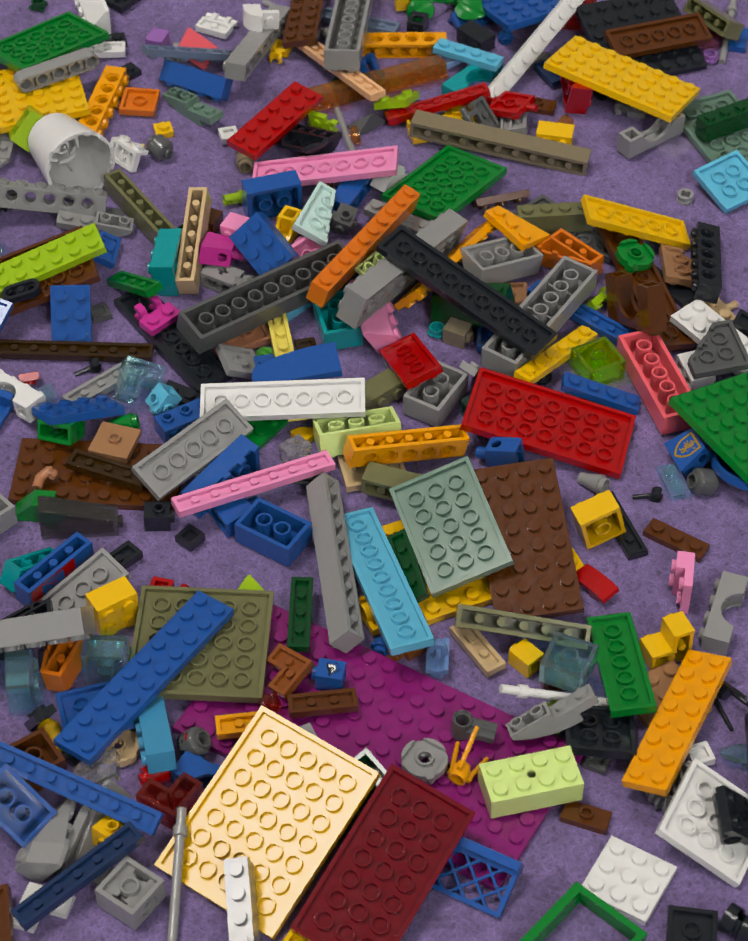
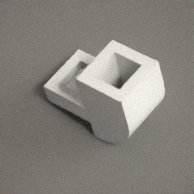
(257, 19)
(386, 183)

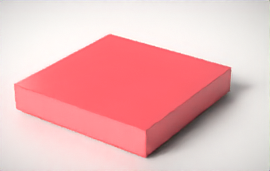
(193, 39)

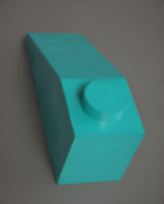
(17, 566)

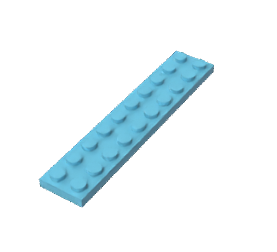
(385, 585)

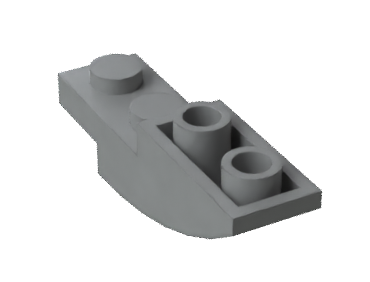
(109, 223)
(547, 720)

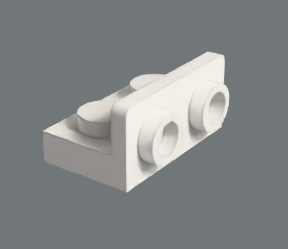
(127, 152)

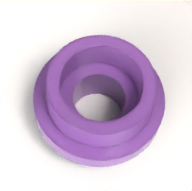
(710, 56)

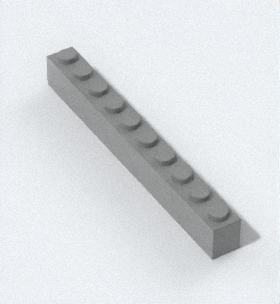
(334, 563)

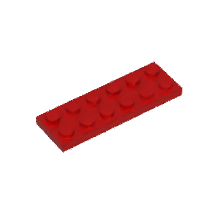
(274, 120)

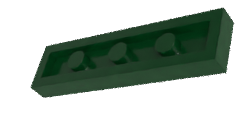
(406, 557)
(300, 614)

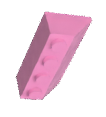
(381, 327)

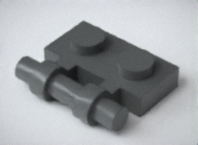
(482, 113)

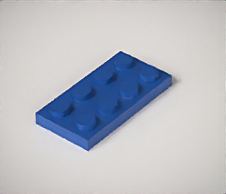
(79, 410)

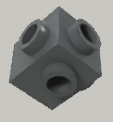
(344, 219)

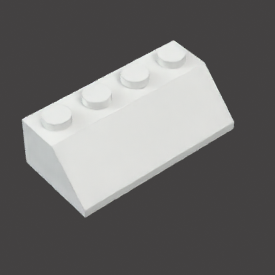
(94, 12)

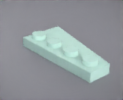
(316, 215)

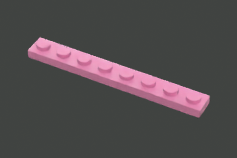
(252, 483)

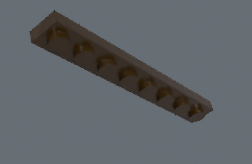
(74, 350)

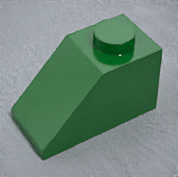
(27, 507)

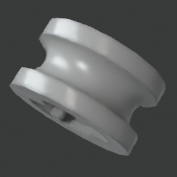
(685, 196)

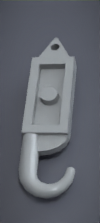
(6, 149)

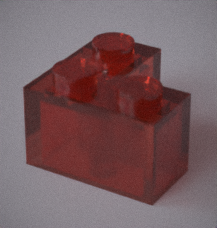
(182, 793)

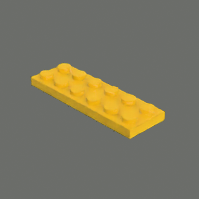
(635, 222)

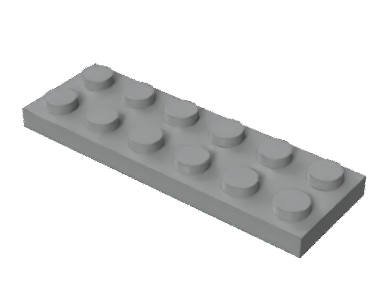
(191, 449)

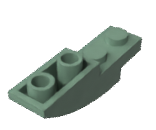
(191, 108)

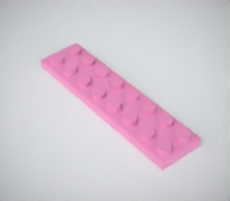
(335, 166)

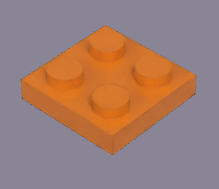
(139, 102)

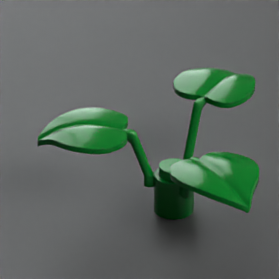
(463, 8)

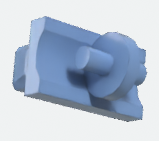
(438, 658)

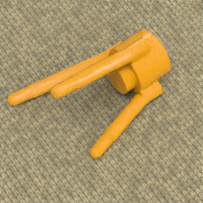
(459, 772)

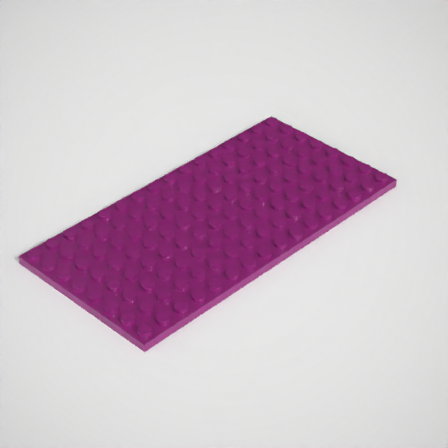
(392, 711)

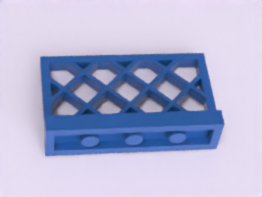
(491, 858)

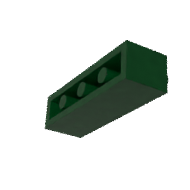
(722, 121)

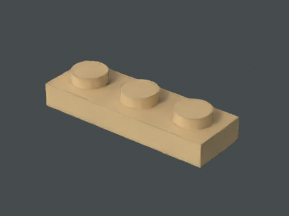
(478, 650)

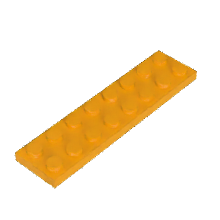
(419, 290)
(677, 723)

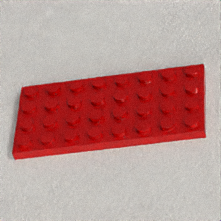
(549, 422)

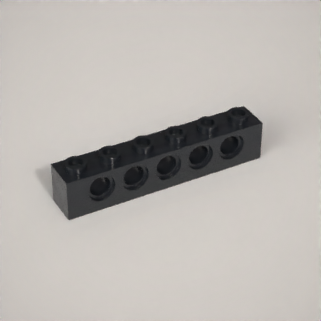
(706, 262)

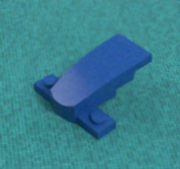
(302, 364)

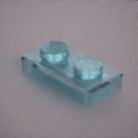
(673, 482)

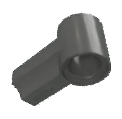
(464, 723)

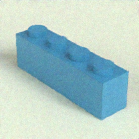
(155, 738)

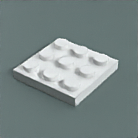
(629, 879)

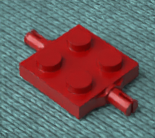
(512, 104)

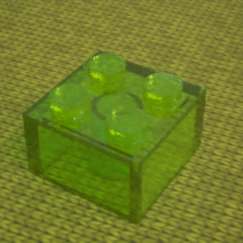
(598, 361)

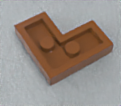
(292, 670)

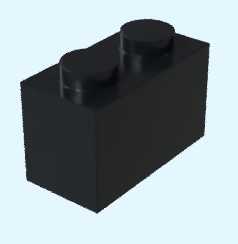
(475, 36)

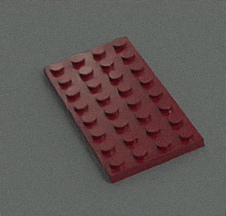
(385, 863)

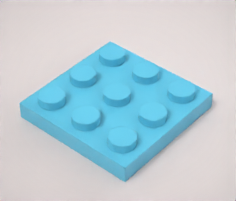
(725, 180)

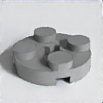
(428, 771)

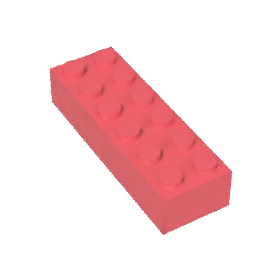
(654, 378)

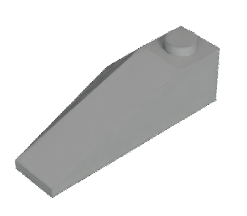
(49, 847)

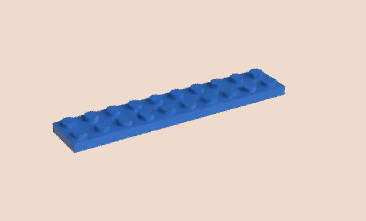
(143, 678)

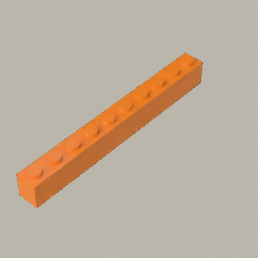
(342, 267)

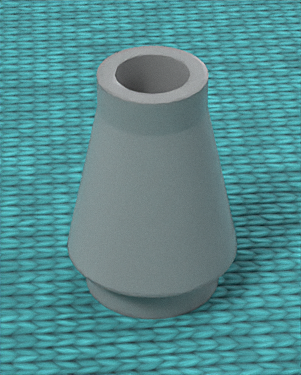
(594, 482)

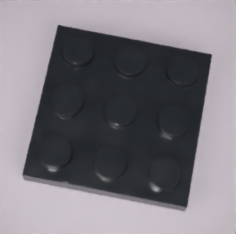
(602, 735)

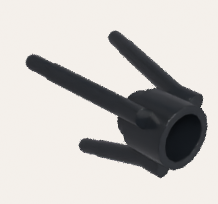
(725, 692)

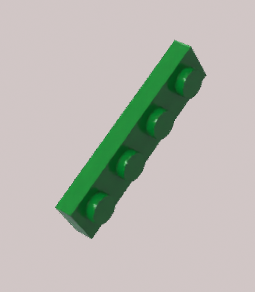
(135, 284)

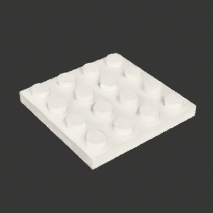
(693, 826)

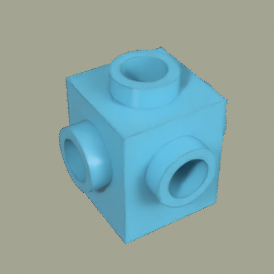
(162, 399)

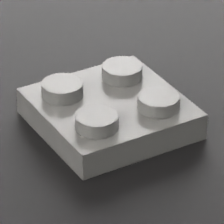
(236, 360)

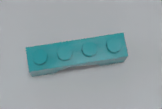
(467, 76)

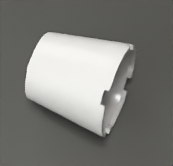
(70, 152)

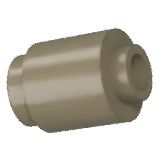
(244, 163)

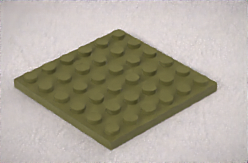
(232, 662)

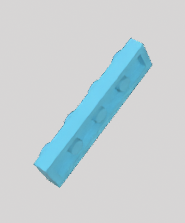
(468, 54)

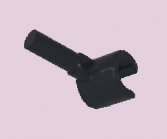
(95, 367)
(654, 496)

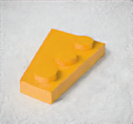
(516, 229)

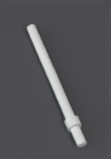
(523, 691)

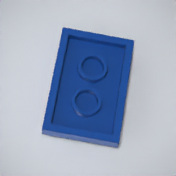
(71, 313)

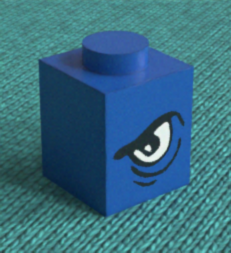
(329, 674)

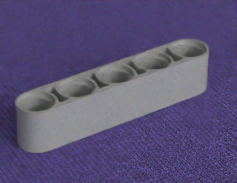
(51, 75)

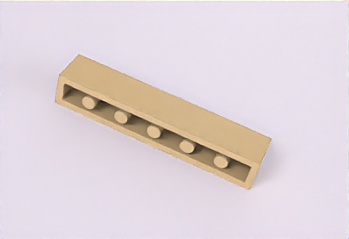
(193, 234)

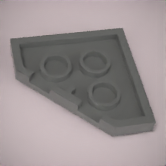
(718, 352)

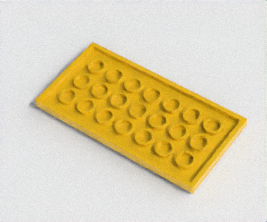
(622, 78)

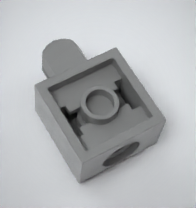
(137, 884)

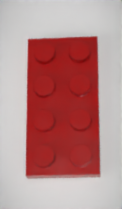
(411, 361)

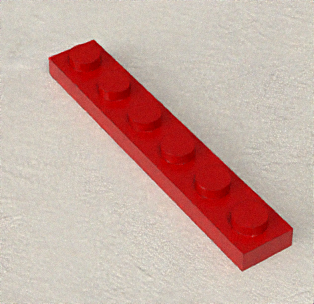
(439, 103)

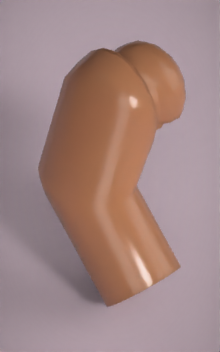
(40, 477)

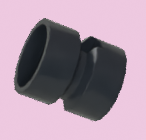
(734, 922)

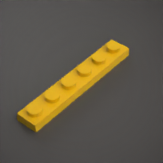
(554, 355)

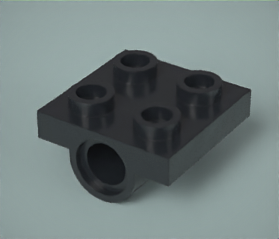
(732, 815)

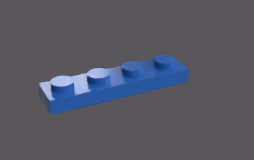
(600, 393)

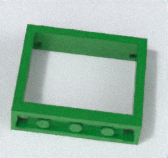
(576, 894)

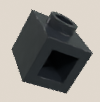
(158, 516)

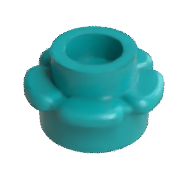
(436, 330)

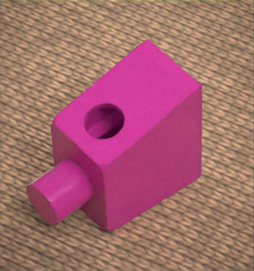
(218, 251)

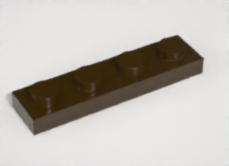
(103, 469)

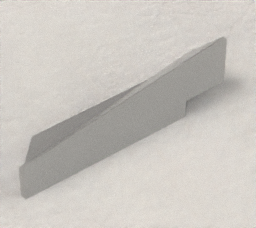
(81, 831)

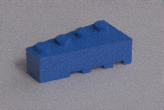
(235, 461)

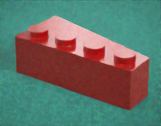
(575, 96)

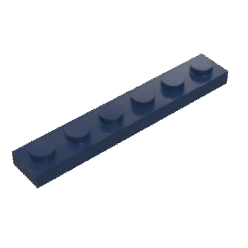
(77, 876)

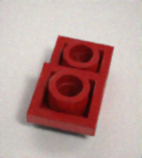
(596, 583)

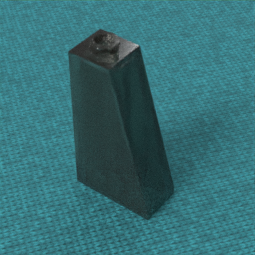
(64, 517)

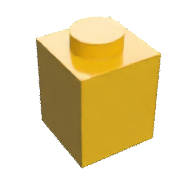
(525, 657)

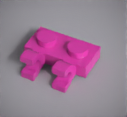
(159, 319)

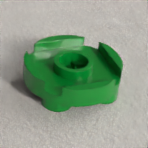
(634, 255)

